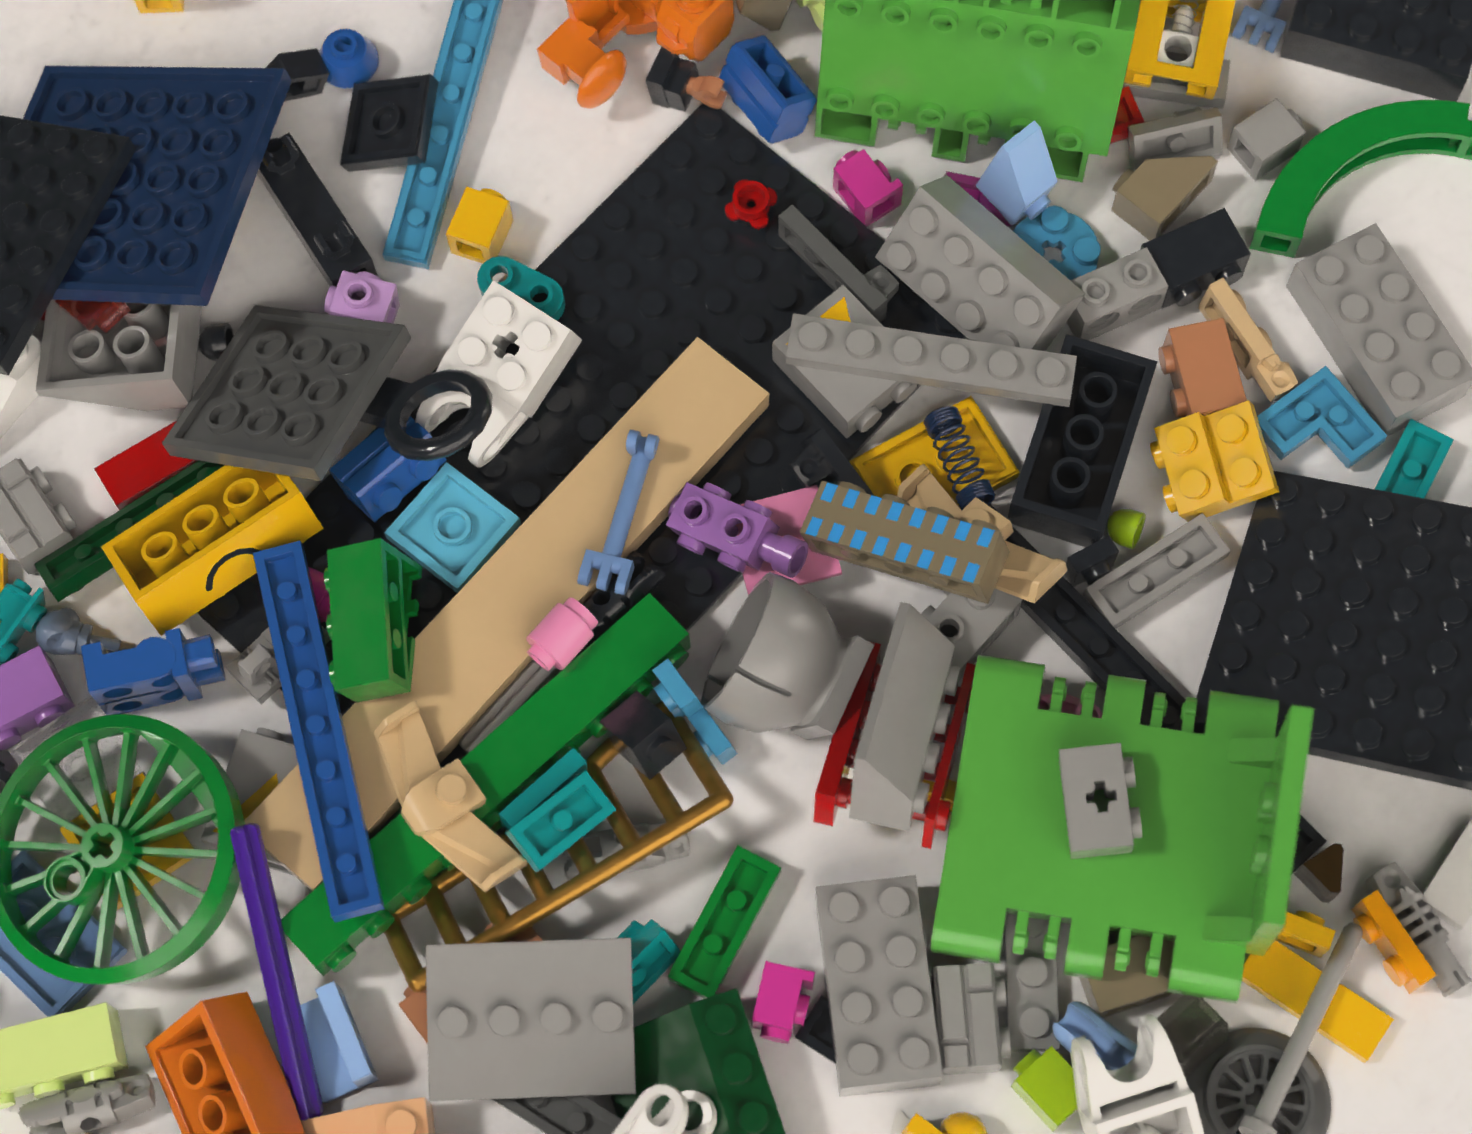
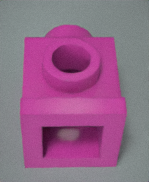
(866, 186)
(781, 1001)

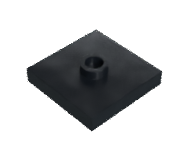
(389, 123)

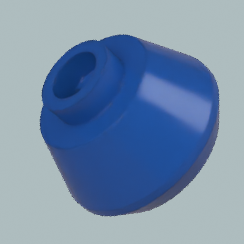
(349, 58)

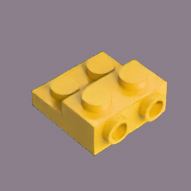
(1214, 461)

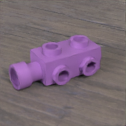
(718, 531)

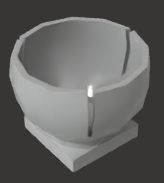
(784, 664)

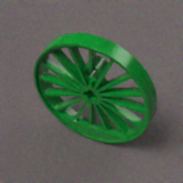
(129, 834)

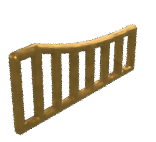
(591, 873)

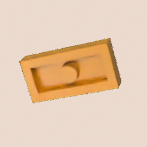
(1402, 957)

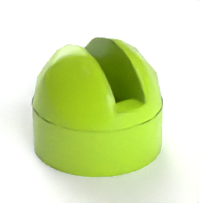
(1126, 527)

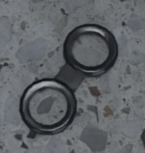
(399, 398)

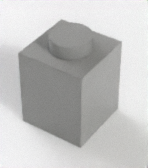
(1266, 139)

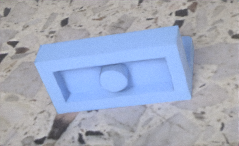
(336, 1044)

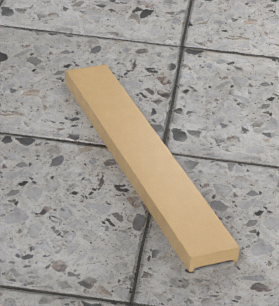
(481, 634)

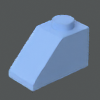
(1020, 176)

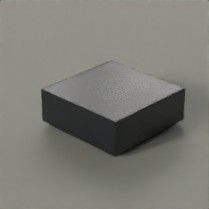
(817, 1030)

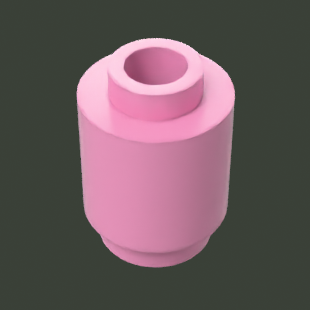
(561, 635)

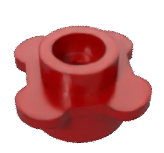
(751, 191)

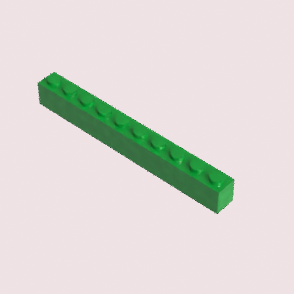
(503, 767)

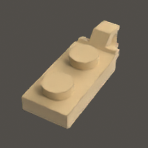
(1249, 343)

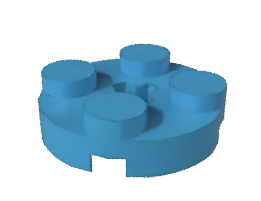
(1064, 231)

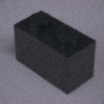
(1199, 256)

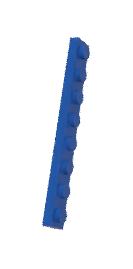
(318, 733)

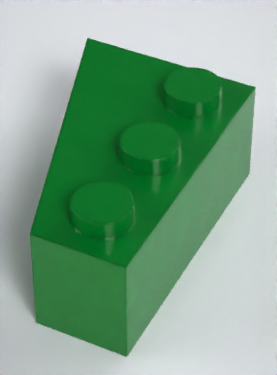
(370, 619)

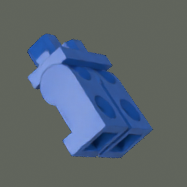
(152, 672)

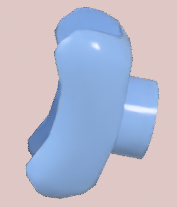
(1110, 1044)

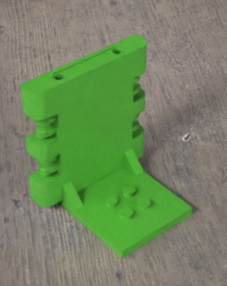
(977, 72)
(1212, 817)

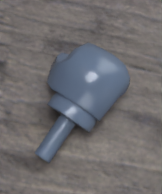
(64, 634)

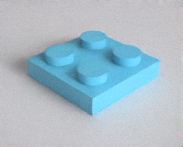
(452, 527)

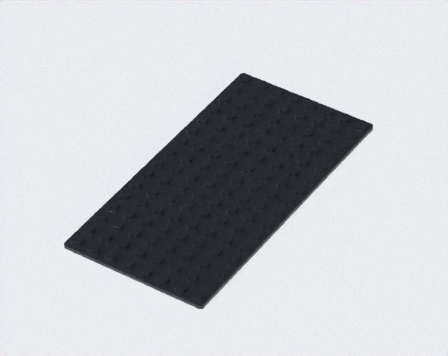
(638, 290)

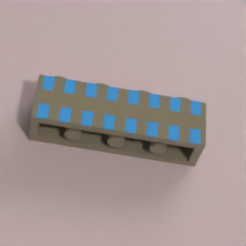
(905, 540)

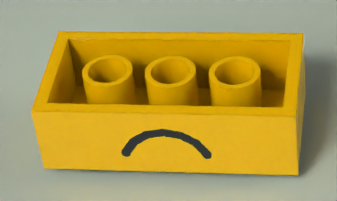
(207, 541)

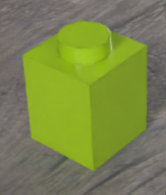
(1046, 1086)

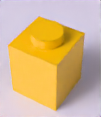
(479, 225)

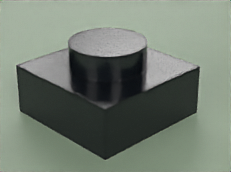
(1091, 562)

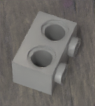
(1117, 295)

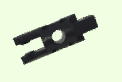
(610, 606)

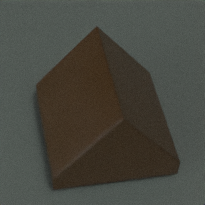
(1323, 873)

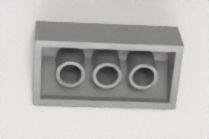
(903, 722)

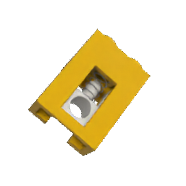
(1204, 50)

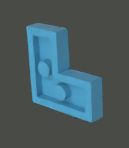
(1325, 409)
(683, 702)

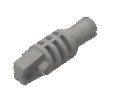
(1421, 925)

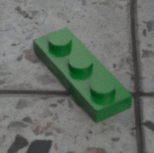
(724, 923)

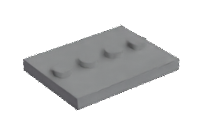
(530, 1019)

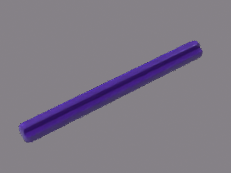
(276, 969)

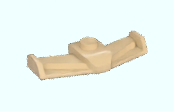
(1024, 572)
(441, 801)

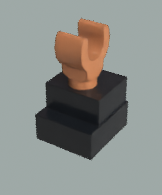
(676, 80)

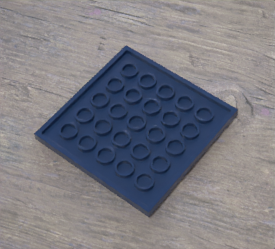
(187, 182)

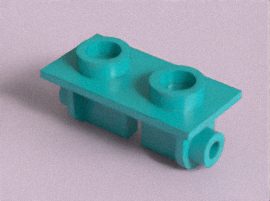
(17, 615)

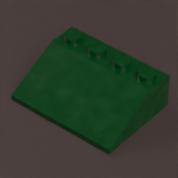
(706, 1051)

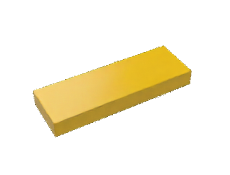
(1289, 984)

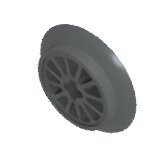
(1266, 1045)

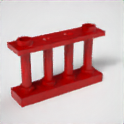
(835, 788)

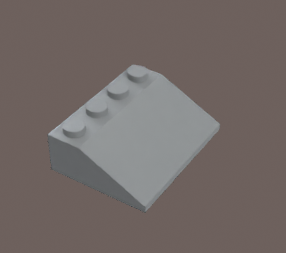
(136, 365)

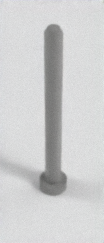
(1303, 1034)

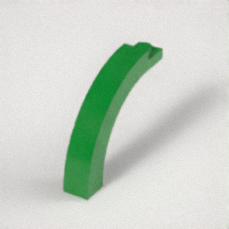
(1347, 146)

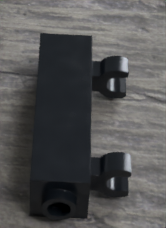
(312, 211)

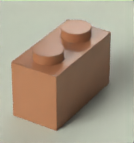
(1201, 368)

